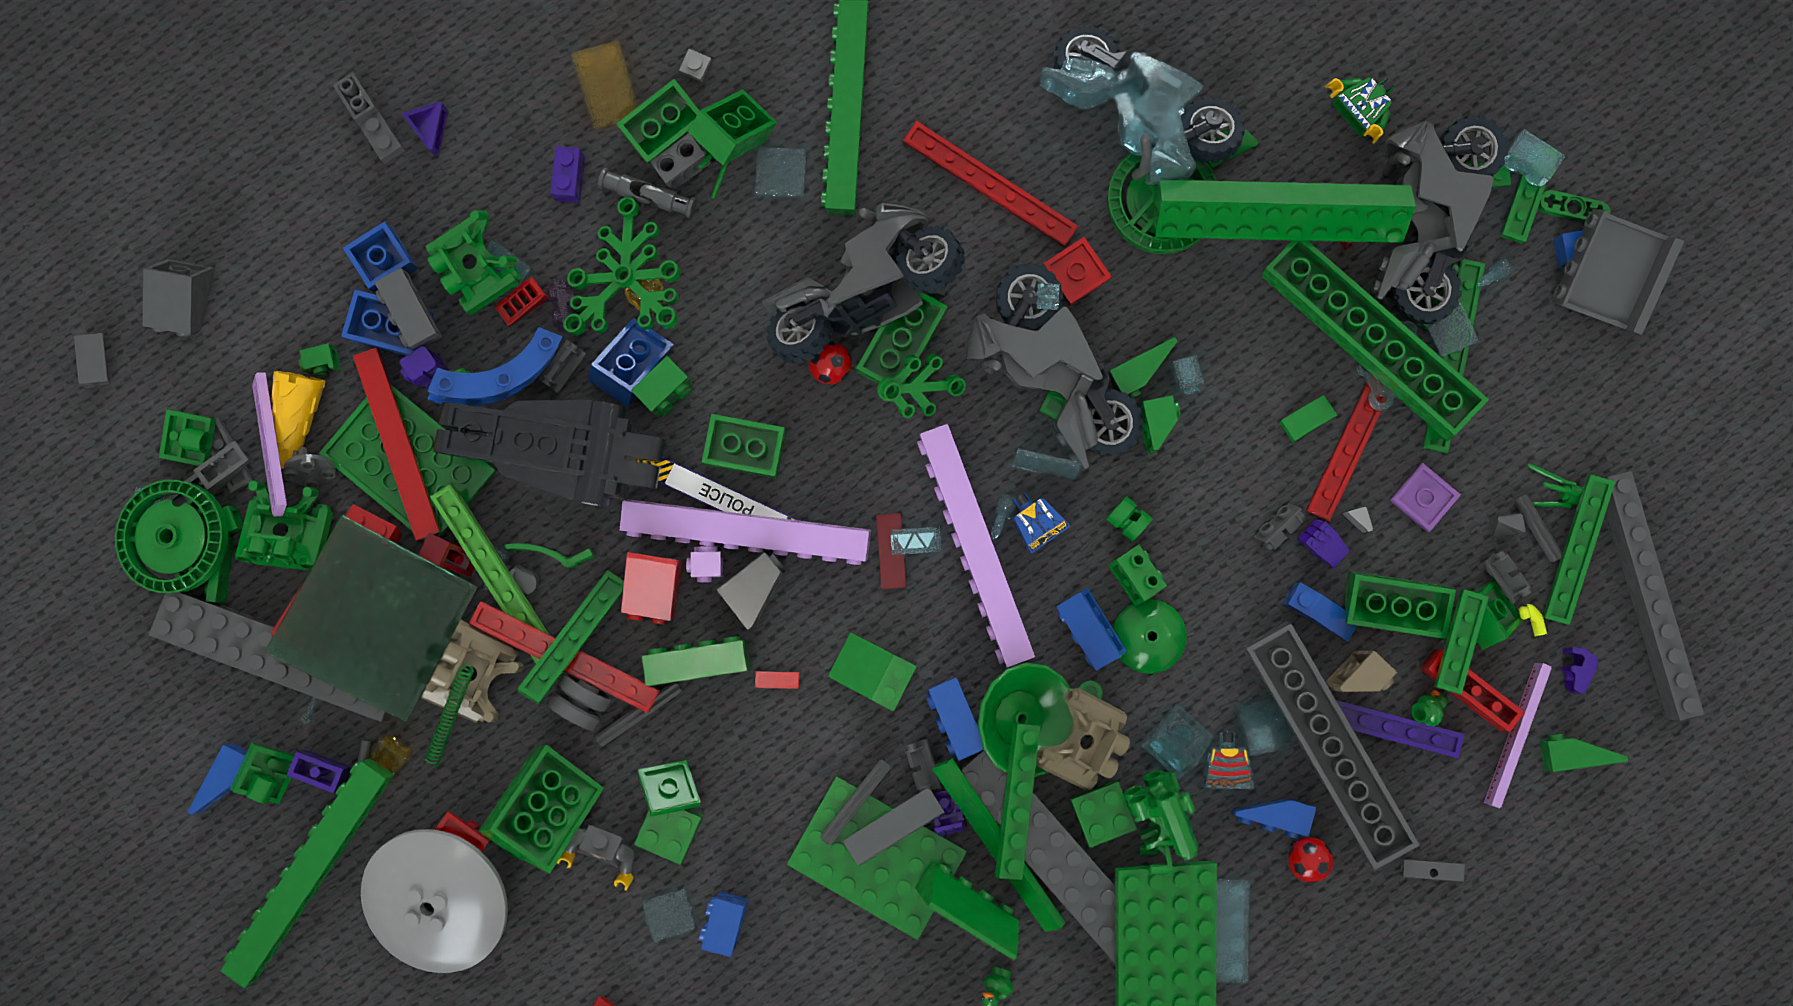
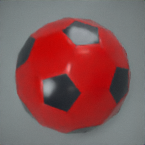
(831, 364)
(1310, 860)

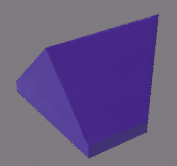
(429, 124)

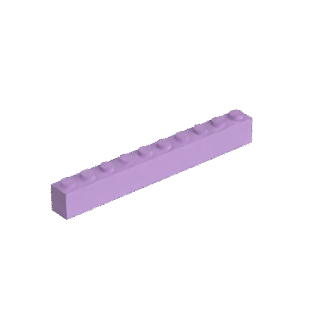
(745, 530)
(976, 546)

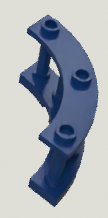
(498, 383)

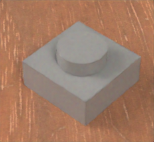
(695, 65)

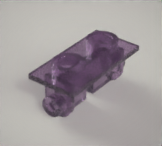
(560, 295)

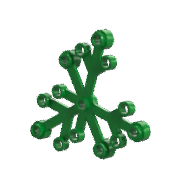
(649, 300)

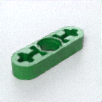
(1556, 197)

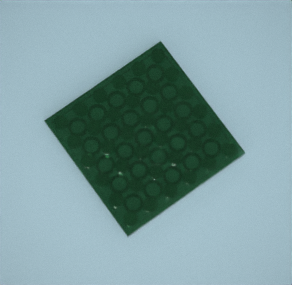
(371, 619)

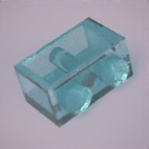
(1533, 158)

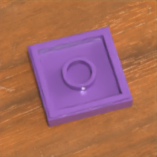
(1425, 497)

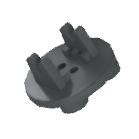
(308, 469)

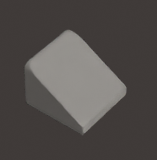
(1360, 519)

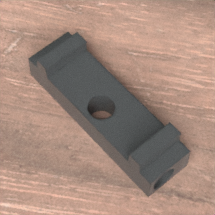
(1443, 870)

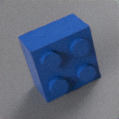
(379, 254)
(724, 924)

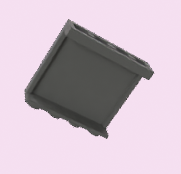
(1617, 271)

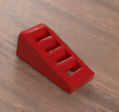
(529, 284)

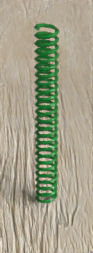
(435, 747)

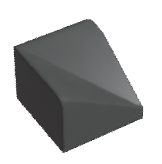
(1507, 525)

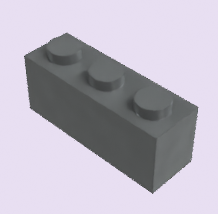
(407, 310)

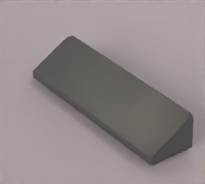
(893, 826)

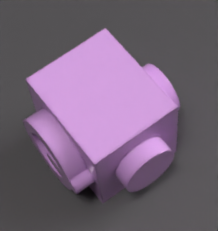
(705, 563)

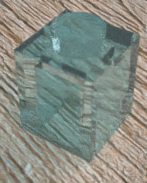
(1187, 375)

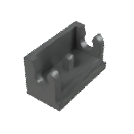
(91, 360)

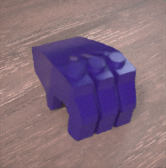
(1324, 543)
(1582, 670)
(952, 819)

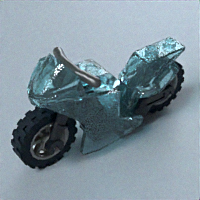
(1148, 104)

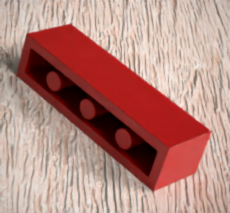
(1479, 696)

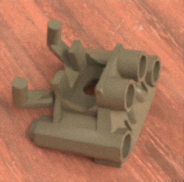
(480, 651)
(1101, 722)

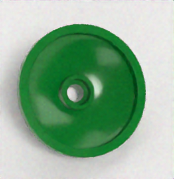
(1135, 624)

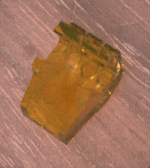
(391, 754)

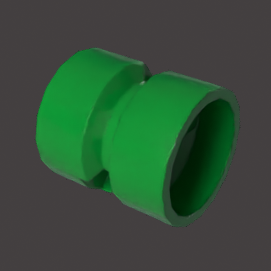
(1129, 519)

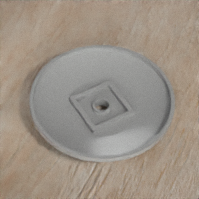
(456, 882)

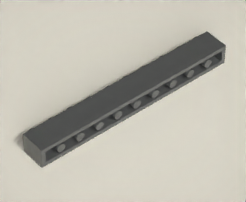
(1651, 601)

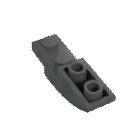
(369, 118)

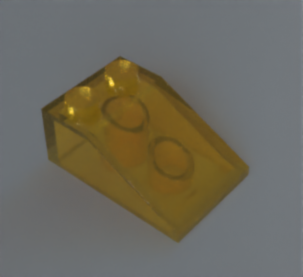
(605, 83)

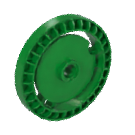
(1141, 205)
(146, 530)

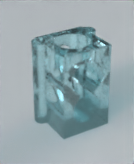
(1048, 296)

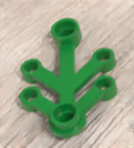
(918, 385)

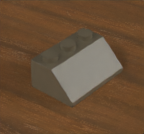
(1362, 673)

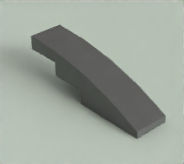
(216, 471)

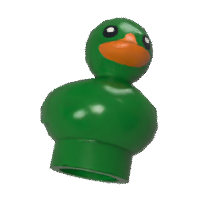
(1430, 708)
(998, 986)

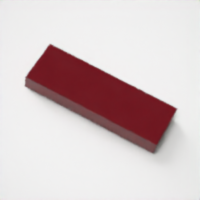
(891, 566)

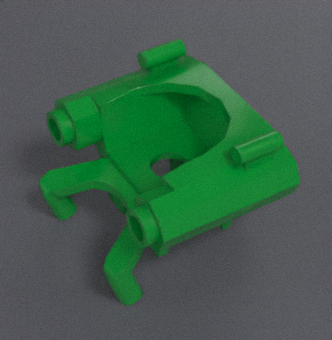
(476, 285)
(304, 536)
(1168, 818)

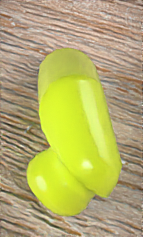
(1536, 619)

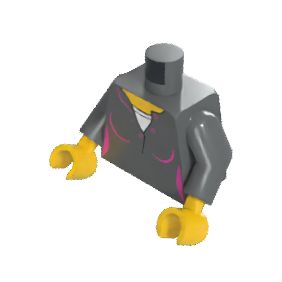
(603, 847)

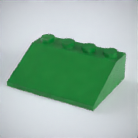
(542, 808)
(969, 908)

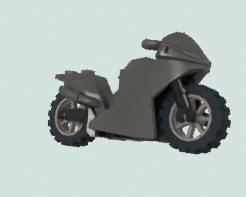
(1446, 212)
(876, 285)
(1057, 361)

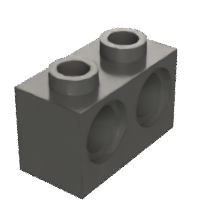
(684, 167)

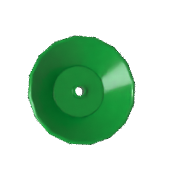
(1026, 691)

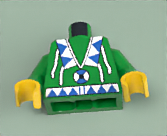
(1363, 104)

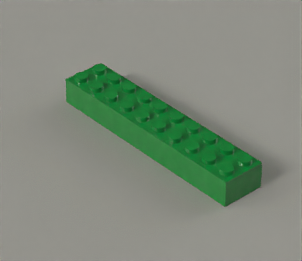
(1283, 211)
(1374, 338)

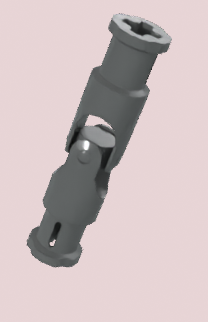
(661, 197)

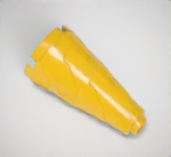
(293, 409)

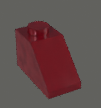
(446, 554)

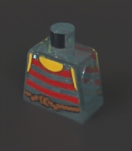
(1227, 765)

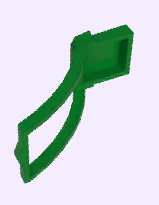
(572, 562)

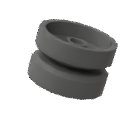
(579, 703)

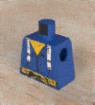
(1037, 522)

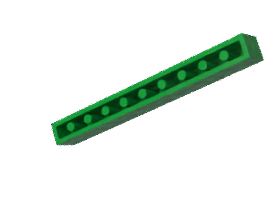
(845, 107)
(307, 872)

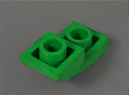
(1308, 418)

